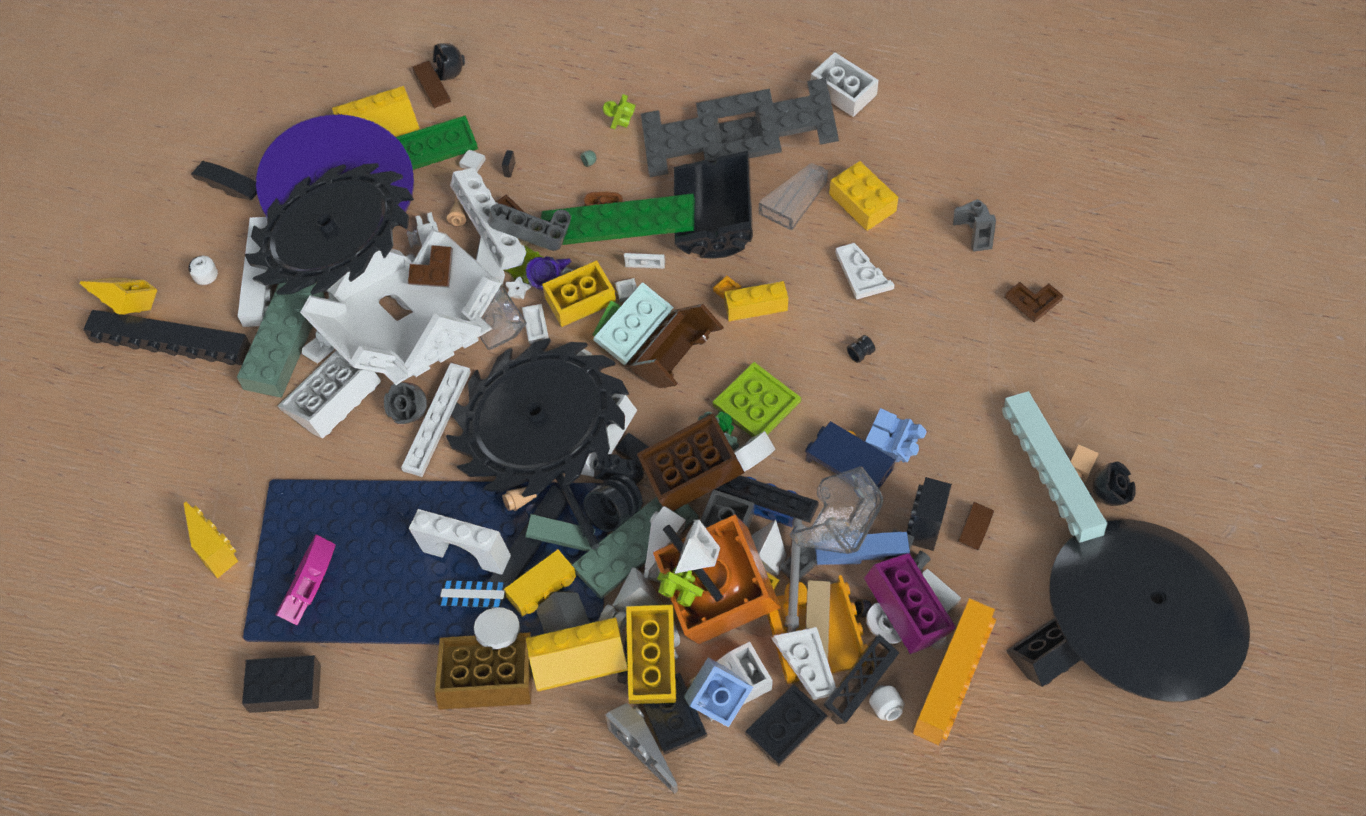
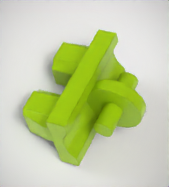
(620, 112)
(679, 581)

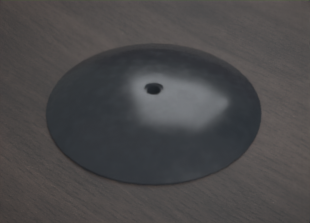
(1150, 611)

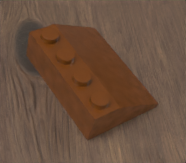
(690, 463)

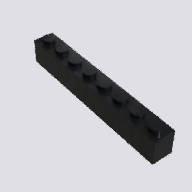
(167, 337)

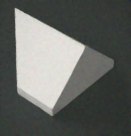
(770, 547)
(698, 549)
(636, 592)

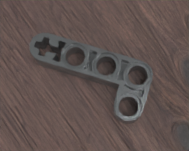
(504, 219)

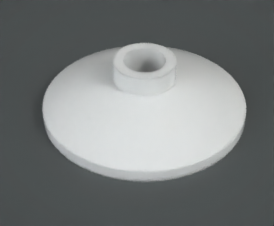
(877, 624)

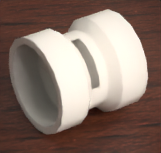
(610, 612)

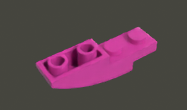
(307, 580)

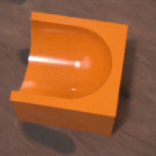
(736, 574)

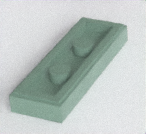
(556, 533)

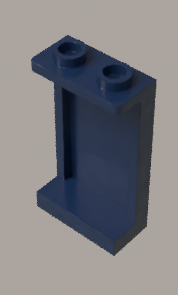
(843, 451)

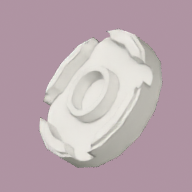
(496, 628)

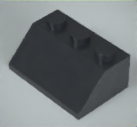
(1043, 654)

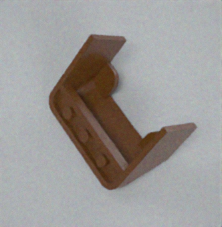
(671, 342)

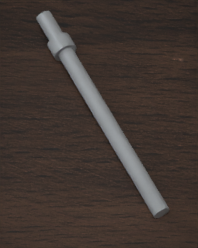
(792, 619)

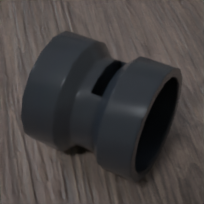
(863, 347)

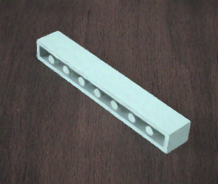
(1054, 467)

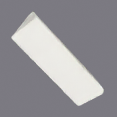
(644, 260)

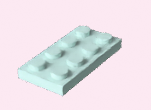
(633, 323)

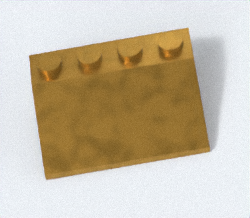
(482, 676)

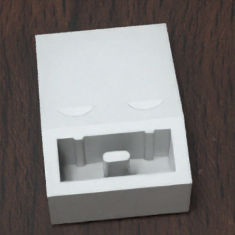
(749, 667)

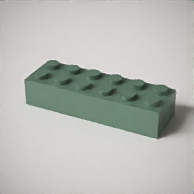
(277, 344)

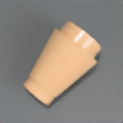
(514, 500)

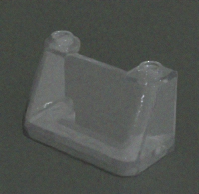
(847, 515)

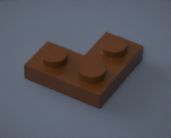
(435, 274)
(1032, 304)

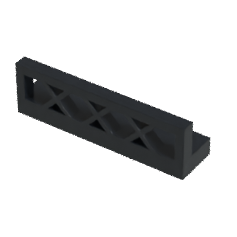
(865, 682)

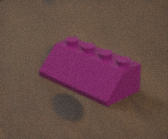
(909, 602)

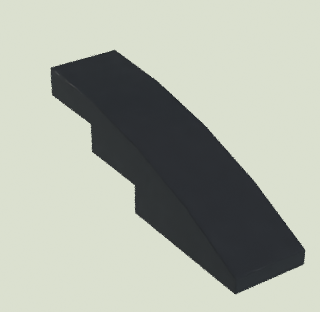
(222, 178)

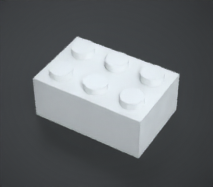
(847, 84)

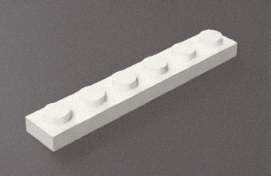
(436, 420)

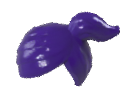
(542, 270)

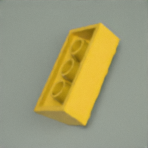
(576, 654)

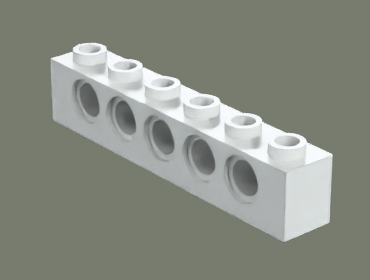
(477, 203)

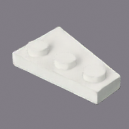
(861, 273)
(808, 660)

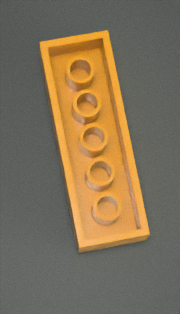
(955, 672)

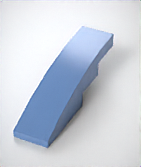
(874, 547)

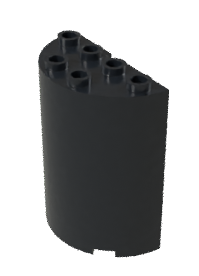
(721, 205)

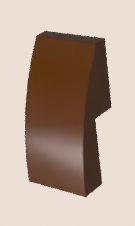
(976, 526)

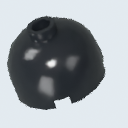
(448, 61)
(1113, 484)

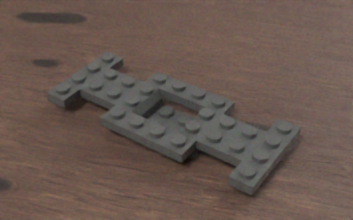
(754, 134)

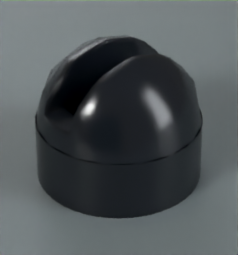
(862, 607)

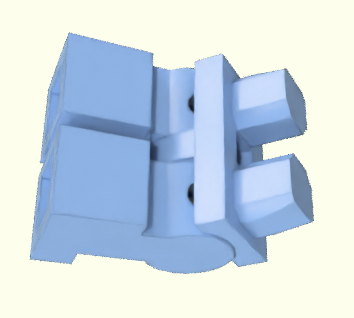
(895, 436)

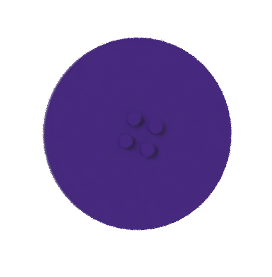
(324, 144)

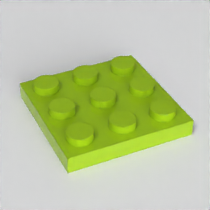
(757, 401)

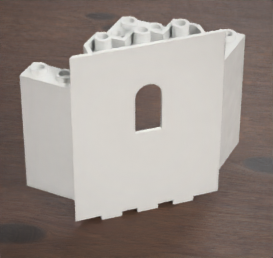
(440, 318)

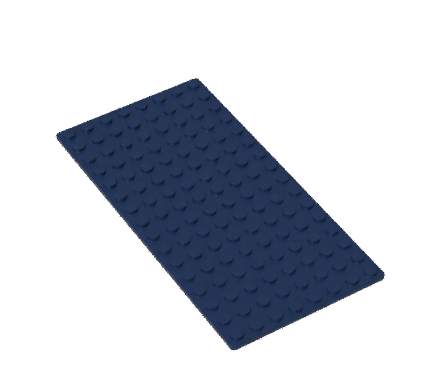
(379, 577)

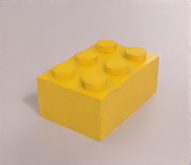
(863, 195)
(579, 293)

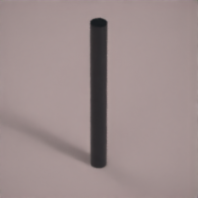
(700, 573)

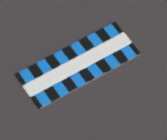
(472, 593)

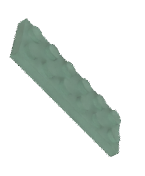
(623, 549)

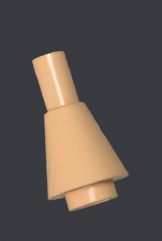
(456, 215)

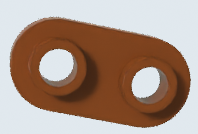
(596, 198)

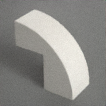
(754, 451)

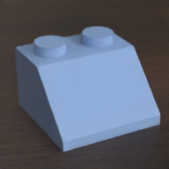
(717, 692)

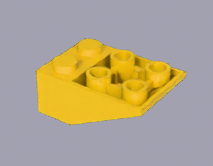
(122, 294)
(209, 545)

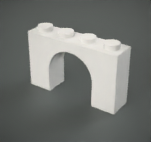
(436, 531)

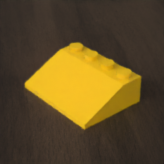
(387, 109)

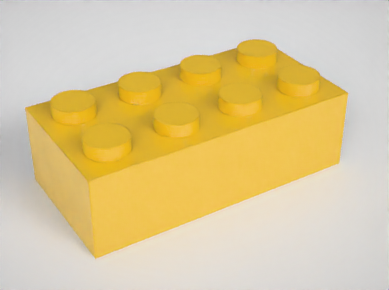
(650, 654)

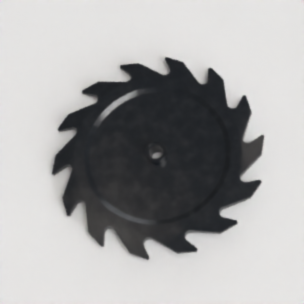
(329, 229)
(537, 417)

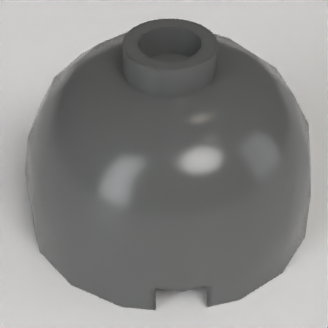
(405, 402)

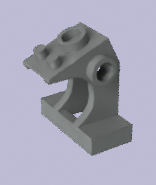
(978, 218)

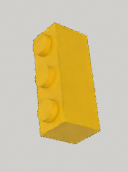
(756, 301)
(540, 583)

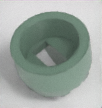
(588, 158)

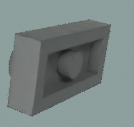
(807, 562)

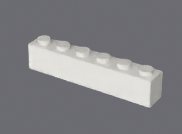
(254, 296)

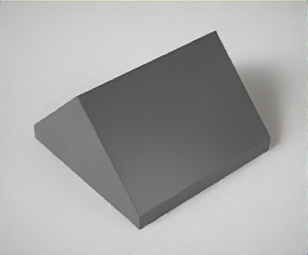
(561, 612)

